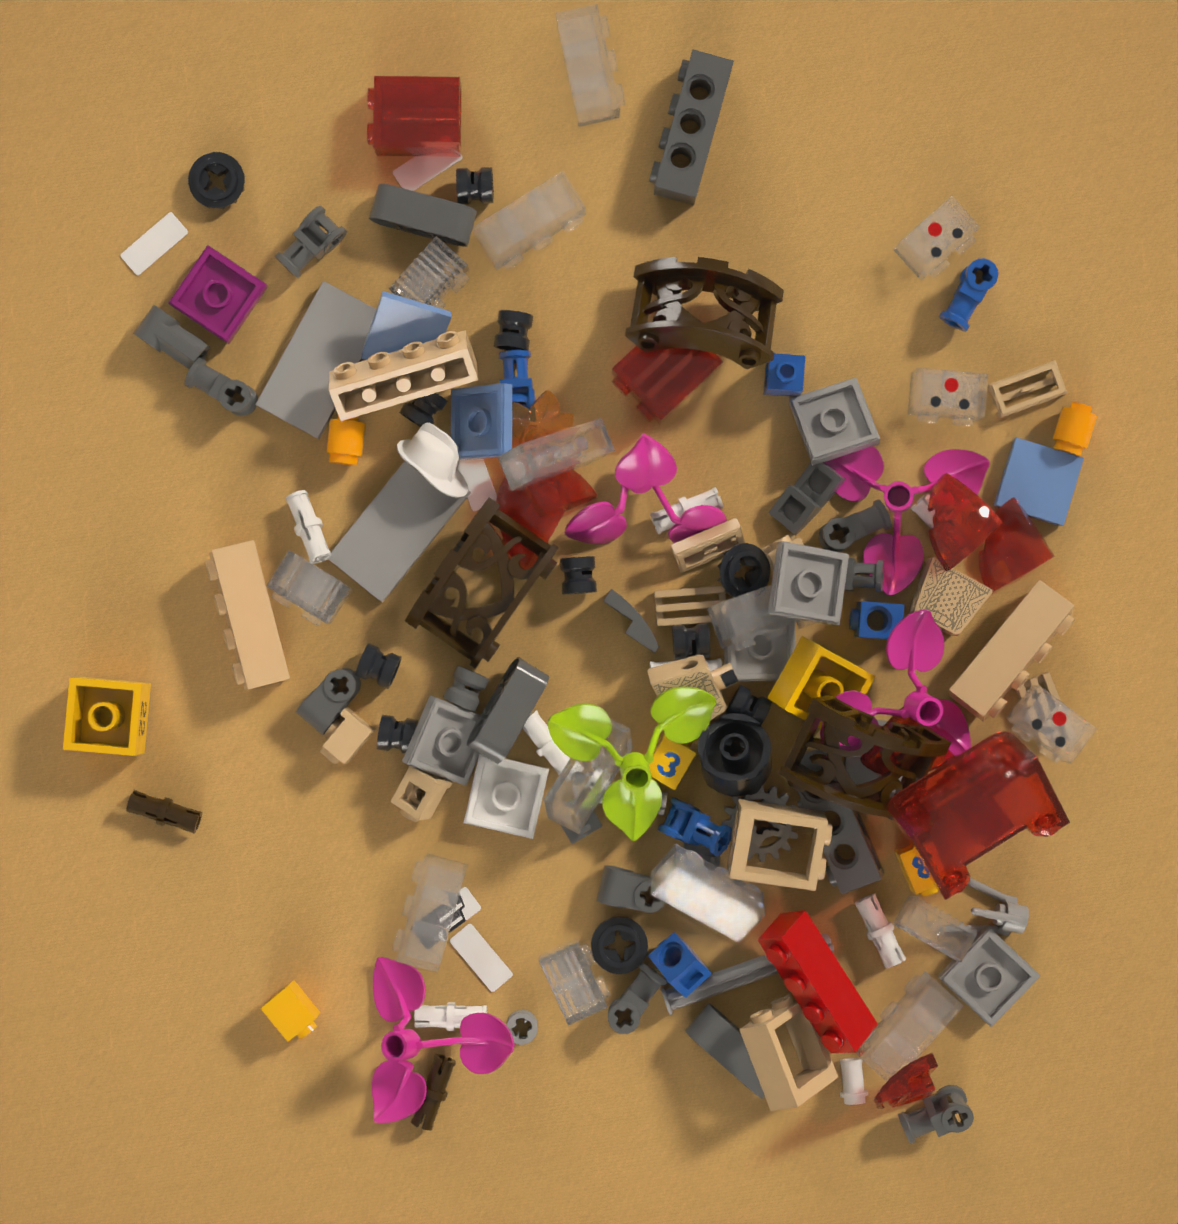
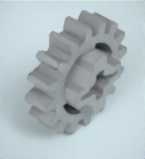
(782, 831)

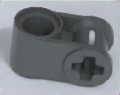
(325, 703)
(623, 889)

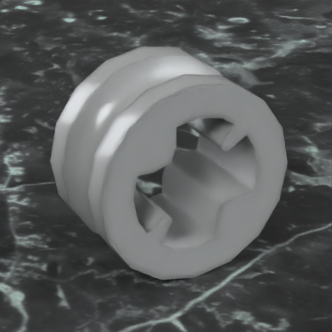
(532, 1031)

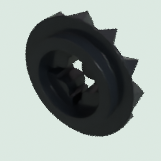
(218, 164)
(747, 555)
(633, 954)

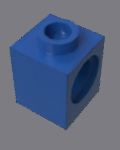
(785, 375)
(858, 619)
(679, 964)

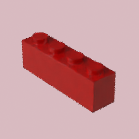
(817, 982)

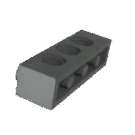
(713, 75)
(845, 873)

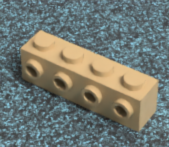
(402, 375)
(248, 615)
(1012, 650)

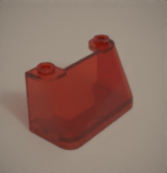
(975, 807)

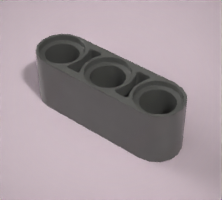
(423, 215)
(507, 710)
(725, 1044)

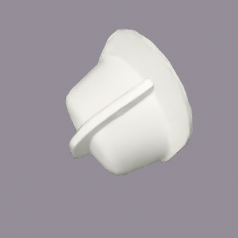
(436, 459)

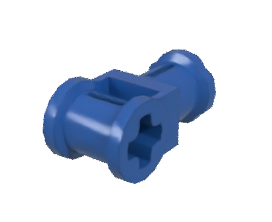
(969, 293)
(521, 385)
(690, 826)

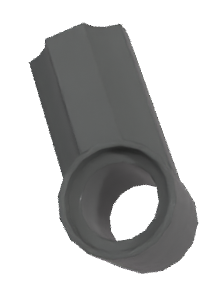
(165, 334)

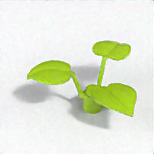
(637, 797)

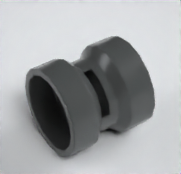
(460, 694)

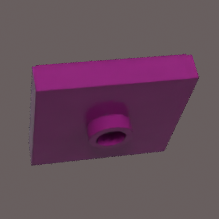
(218, 294)

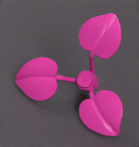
(640, 469)
(904, 553)
(918, 646)
(397, 1089)

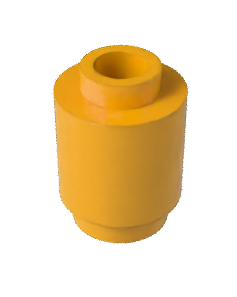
(1074, 428)
(345, 441)

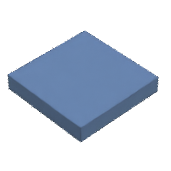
(403, 322)
(482, 420)
(1039, 480)

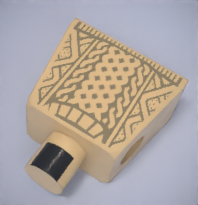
(948, 596)
(694, 673)

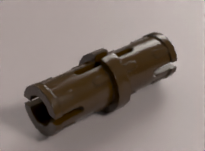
(164, 811)
(436, 1091)

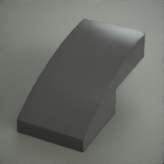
(806, 497)
(638, 628)

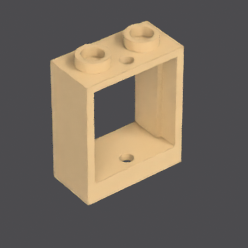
(741, 838)
(769, 1061)

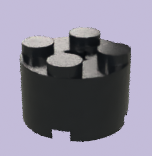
(732, 774)

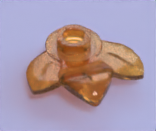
(541, 418)

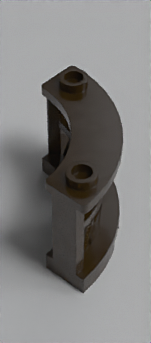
(678, 328)
(482, 535)
(915, 743)

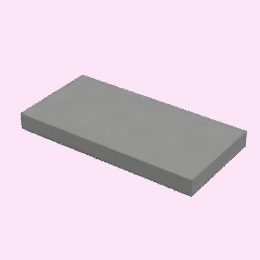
(326, 337)
(394, 531)

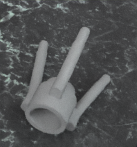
(1006, 916)

